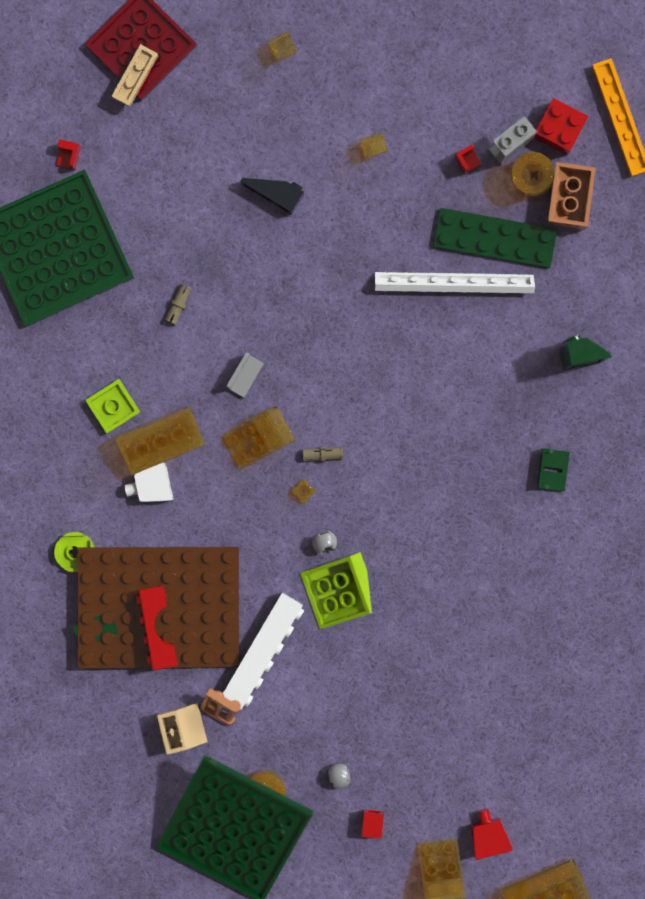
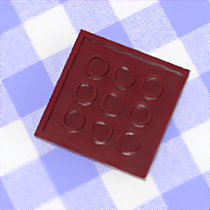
(146, 25)

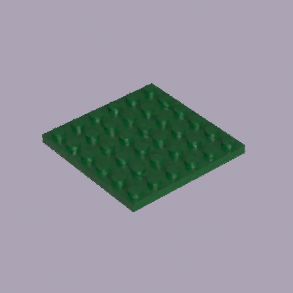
(58, 249)
(234, 829)

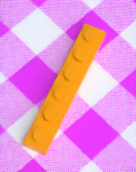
(620, 116)

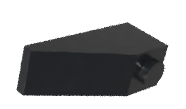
(277, 192)

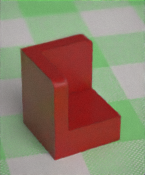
(68, 154)
(467, 159)
(372, 823)

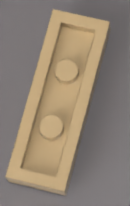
(135, 75)

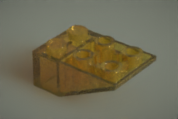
(258, 438)
(441, 870)

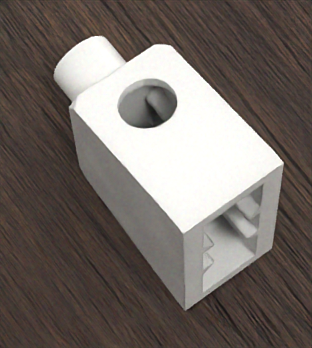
(151, 485)

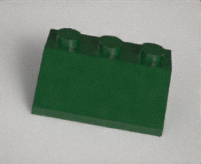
(581, 352)

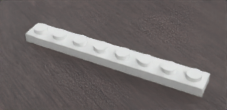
(454, 282)

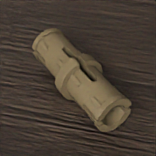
(178, 304)
(322, 454)

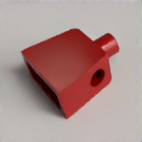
(489, 836)

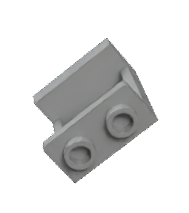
(512, 140)

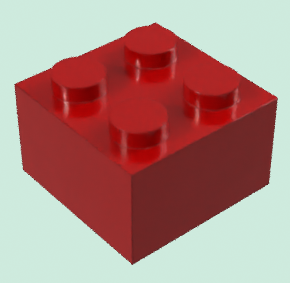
(560, 126)

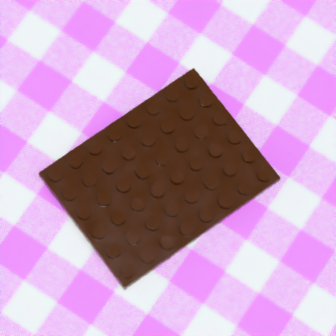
(199, 612)

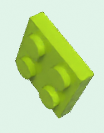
(113, 406)

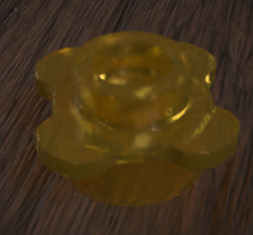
(298, 491)

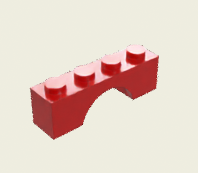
(161, 654)

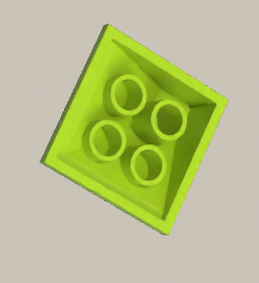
(338, 590)

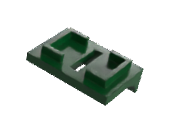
(553, 459)

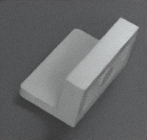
(245, 375)

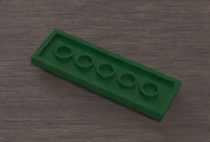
(495, 238)

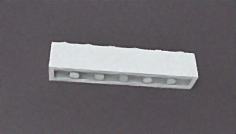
(262, 650)

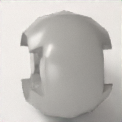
(324, 542)
(339, 776)

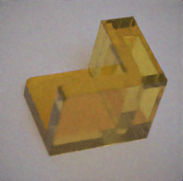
(282, 47)
(372, 146)

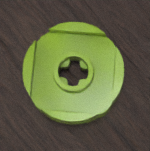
(66, 544)

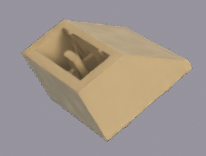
(182, 728)

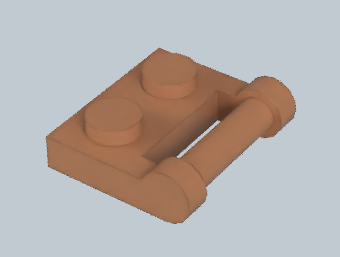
(214, 704)

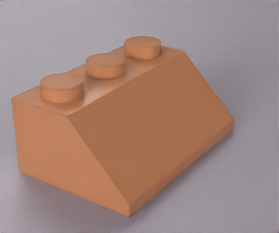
(571, 195)

